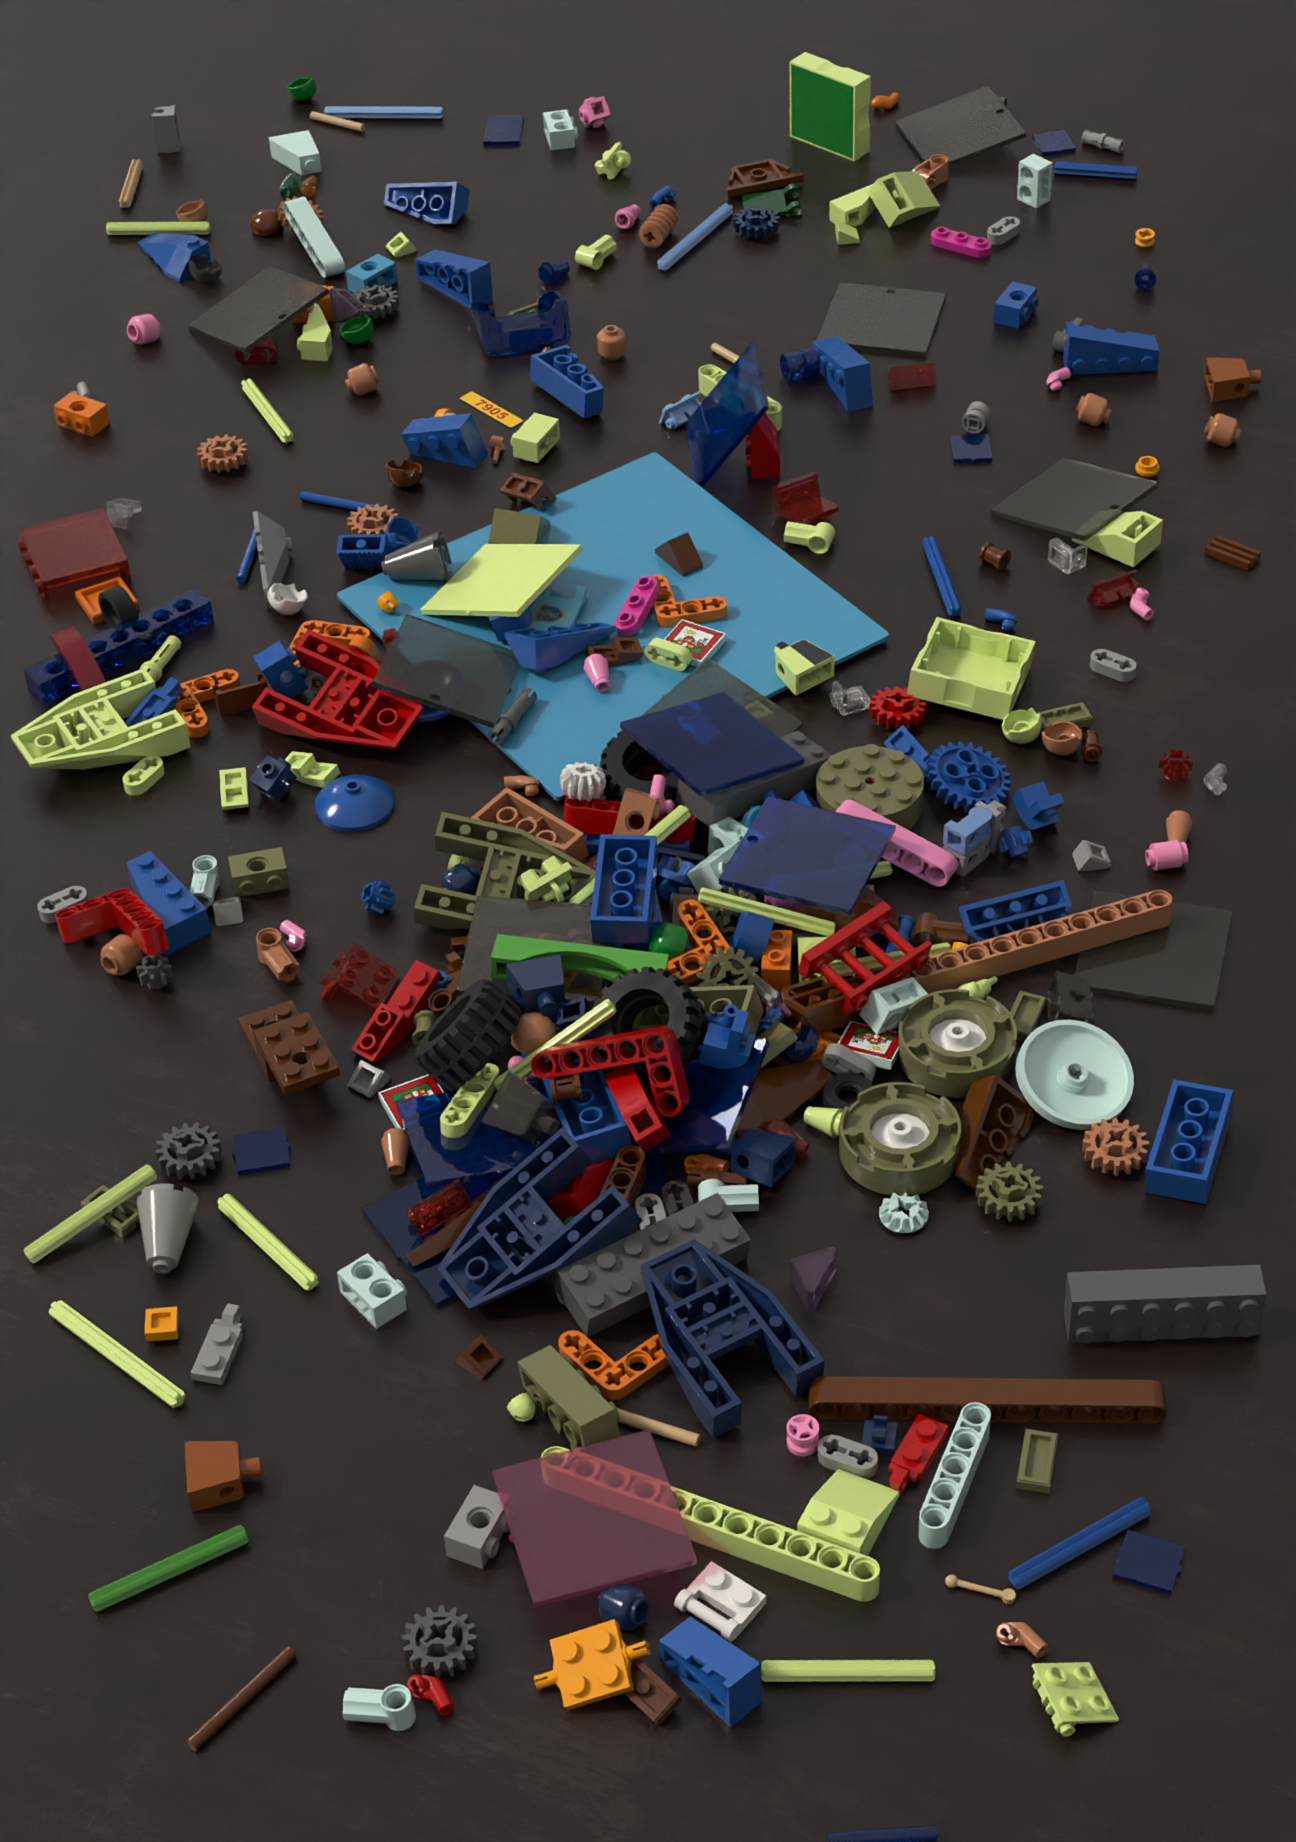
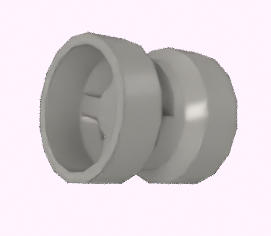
(976, 417)

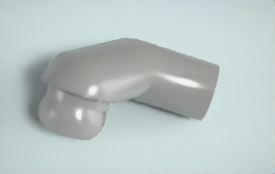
(83, 390)

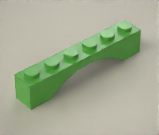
(575, 957)

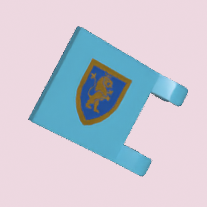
(556, 611)

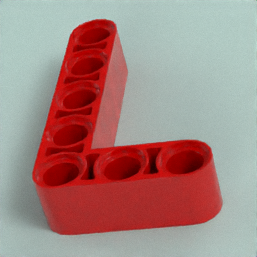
(601, 815)
(111, 910)
(619, 1055)

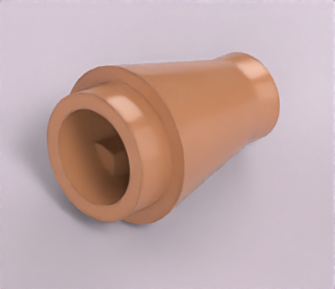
(1178, 826)
(395, 1148)

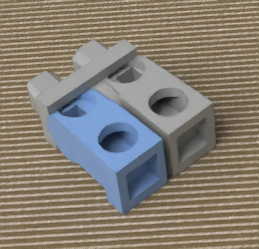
(974, 835)

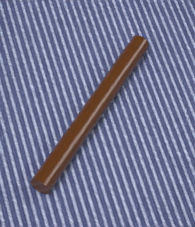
(241, 1698)

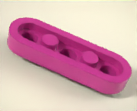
(961, 242)
(637, 606)

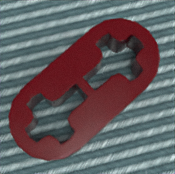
(257, 354)

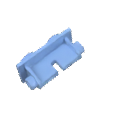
(675, 413)

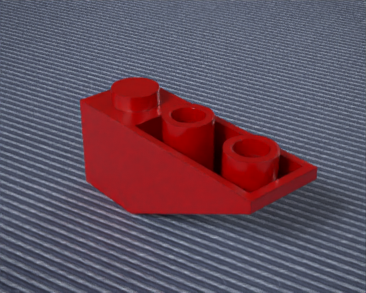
(637, 1106)
(581, 1190)

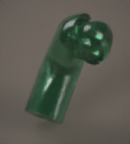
(285, 185)

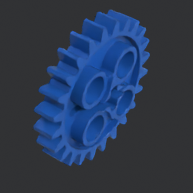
(967, 776)

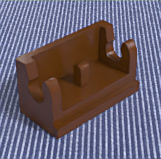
(527, 489)
(238, 698)

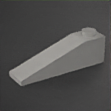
(272, 551)

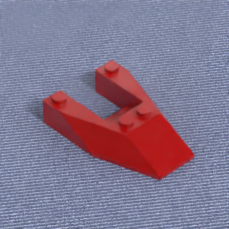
(345, 706)

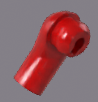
(433, 1690)

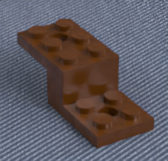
(288, 1047)

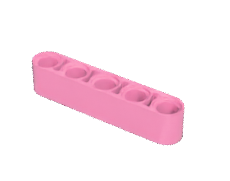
(910, 850)

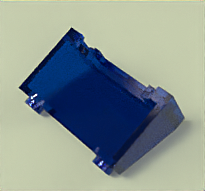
(525, 330)

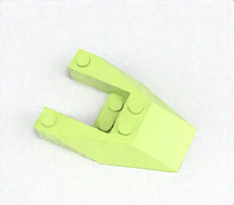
(90, 730)

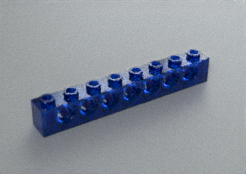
(124, 642)

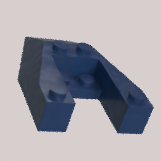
(519, 1237)
(710, 1309)

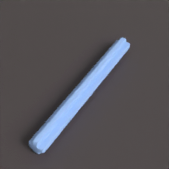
(364, 112)
(695, 237)

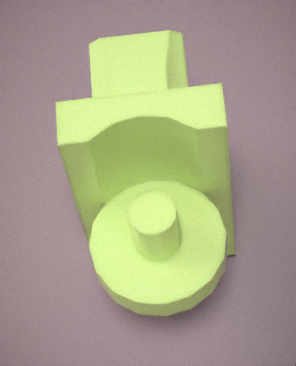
(613, 161)
(549, 885)

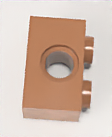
(636, 802)

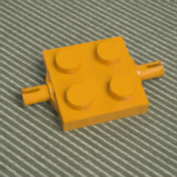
(591, 1664)

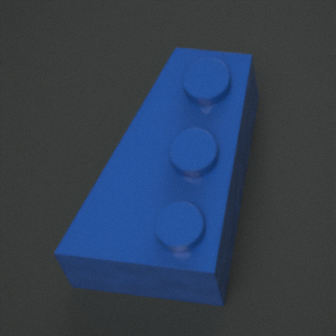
(446, 439)
(713, 1669)

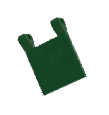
(775, 200)

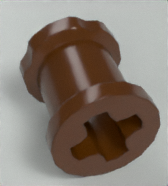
(994, 556)
(566, 1088)

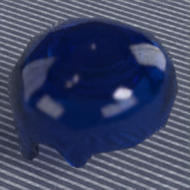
(803, 1047)

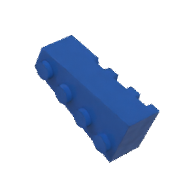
(567, 380)

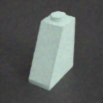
(296, 152)

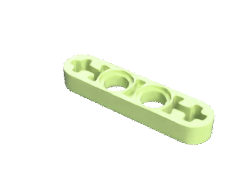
(456, 1119)

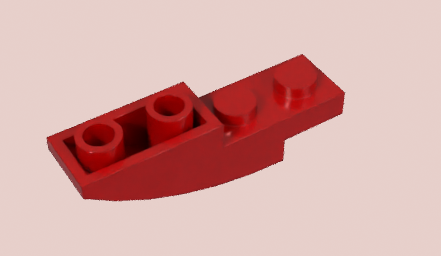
(395, 1020)

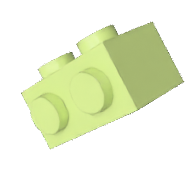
(535, 437)

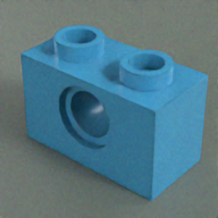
(373, 271)

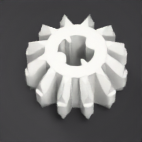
(582, 781)

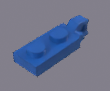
(156, 702)
(906, 742)

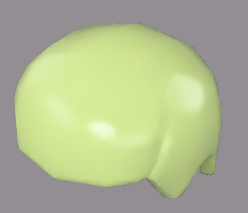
(1022, 726)

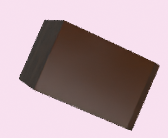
(680, 554)

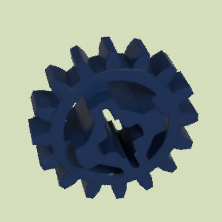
(756, 222)

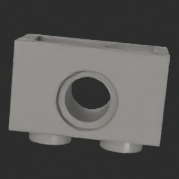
(466, 1538)

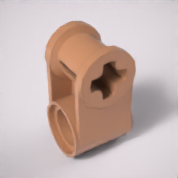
(934, 170)

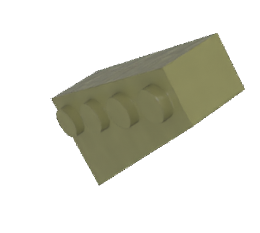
(568, 1398)

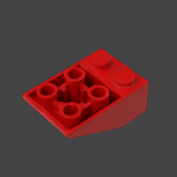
(763, 450)

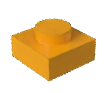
(161, 1324)

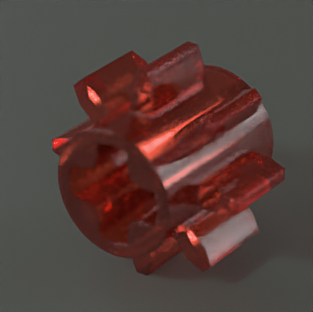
(1175, 764)

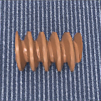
(658, 226)

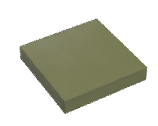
(779, 1038)

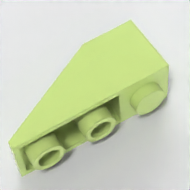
(852, 208)
(316, 337)

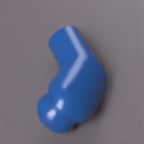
(659, 196)
(1007, 619)
(726, 1020)

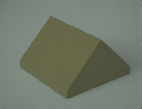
(517, 528)

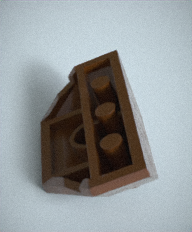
(865, 903)
(820, 1003)

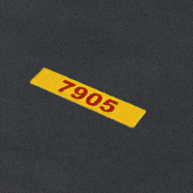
(491, 409)

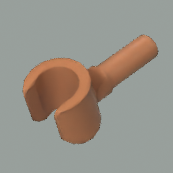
(497, 445)

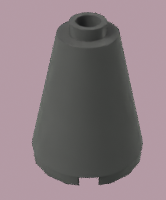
(420, 560)

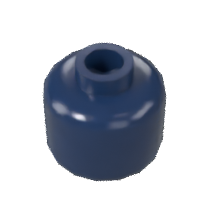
(461, 879)
(624, 1604)

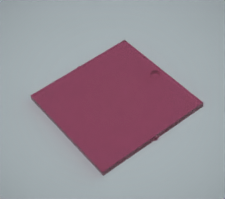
(593, 1518)

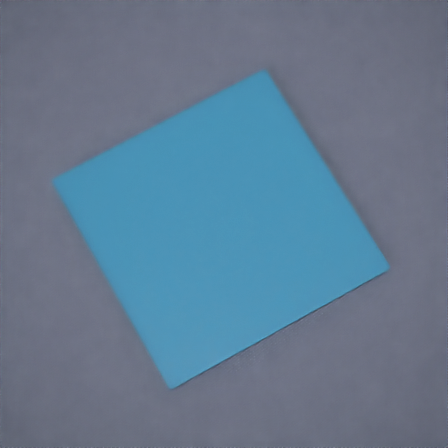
(619, 526)

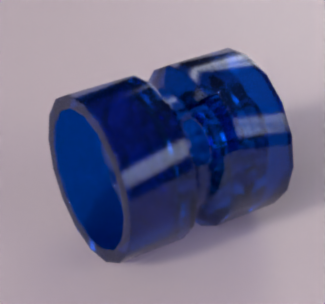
(799, 364)

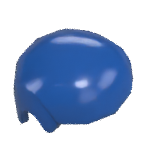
(401, 532)

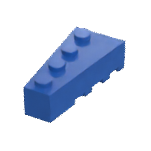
(456, 276)
(1108, 351)
(845, 373)
(167, 897)

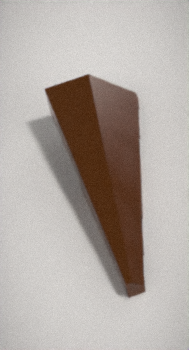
(448, 1235)

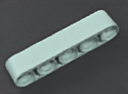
(314, 237)
(954, 1475)

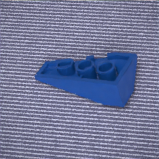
(173, 252)

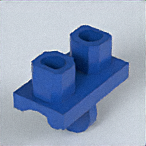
(670, 879)

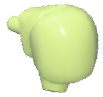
(979, 988)

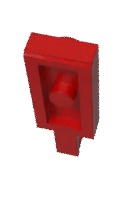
(916, 1452)

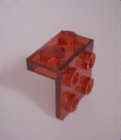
(801, 500)
(359, 976)

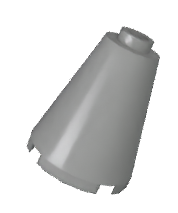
(165, 1223)

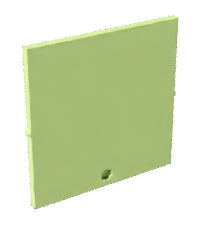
(501, 580)

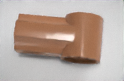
(275, 954)

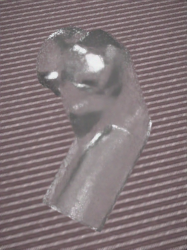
(1213, 779)

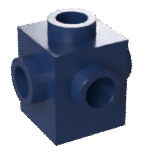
(273, 777)

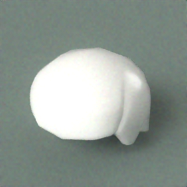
(286, 599)

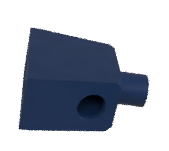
(537, 984)
(762, 1155)

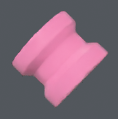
(797, 1429)

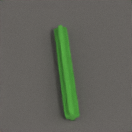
(168, 1568)

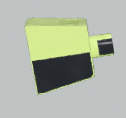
(802, 665)

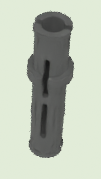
(508, 722)

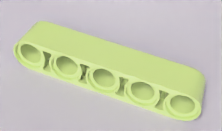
(710, 376)

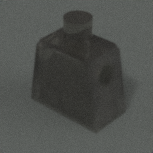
(521, 1110)

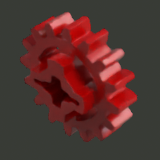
(896, 708)

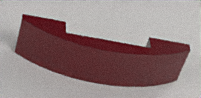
(78, 658)

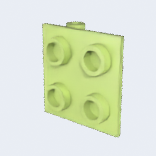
(1072, 1695)

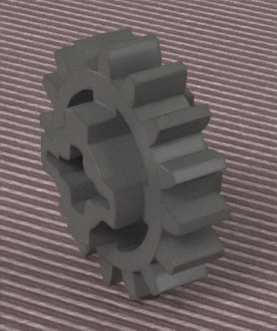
(378, 300)
(188, 1150)
(439, 1643)

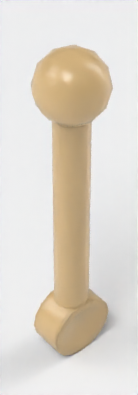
(1007, 1595)

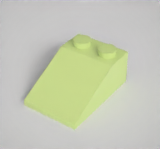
(848, 1511)

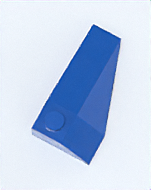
(433, 202)
(552, 647)

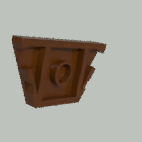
(759, 177)

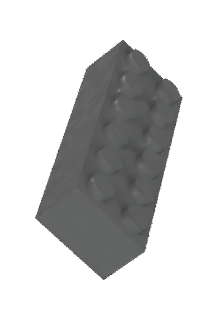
(740, 798)
(610, 1281)
(1164, 1303)

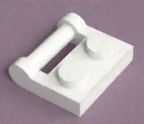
(724, 1593)

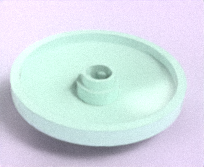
(1074, 1074)

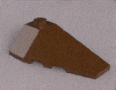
(780, 1092)
(990, 1127)

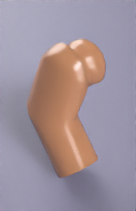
(522, 782)
(1021, 1635)

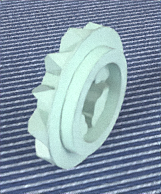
(898, 1220)

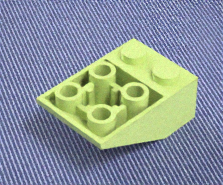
(902, 197)
(1127, 537)

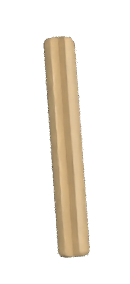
(130, 183)

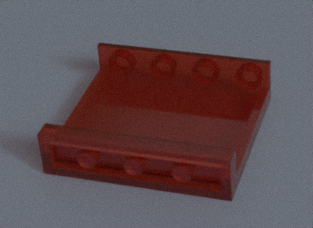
(72, 550)

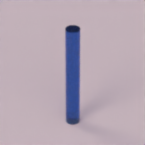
(899, 1834)

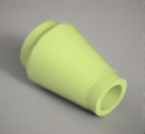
(824, 1119)

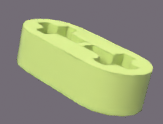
(668, 654)
(143, 775)

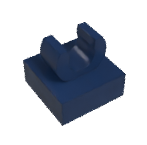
(880, 1435)

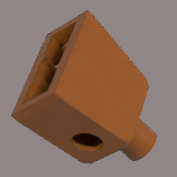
(1229, 378)
(216, 1473)

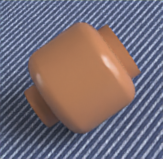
(611, 342)
(362, 379)
(1092, 409)
(1222, 430)
(121, 955)

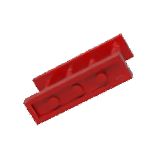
(857, 934)

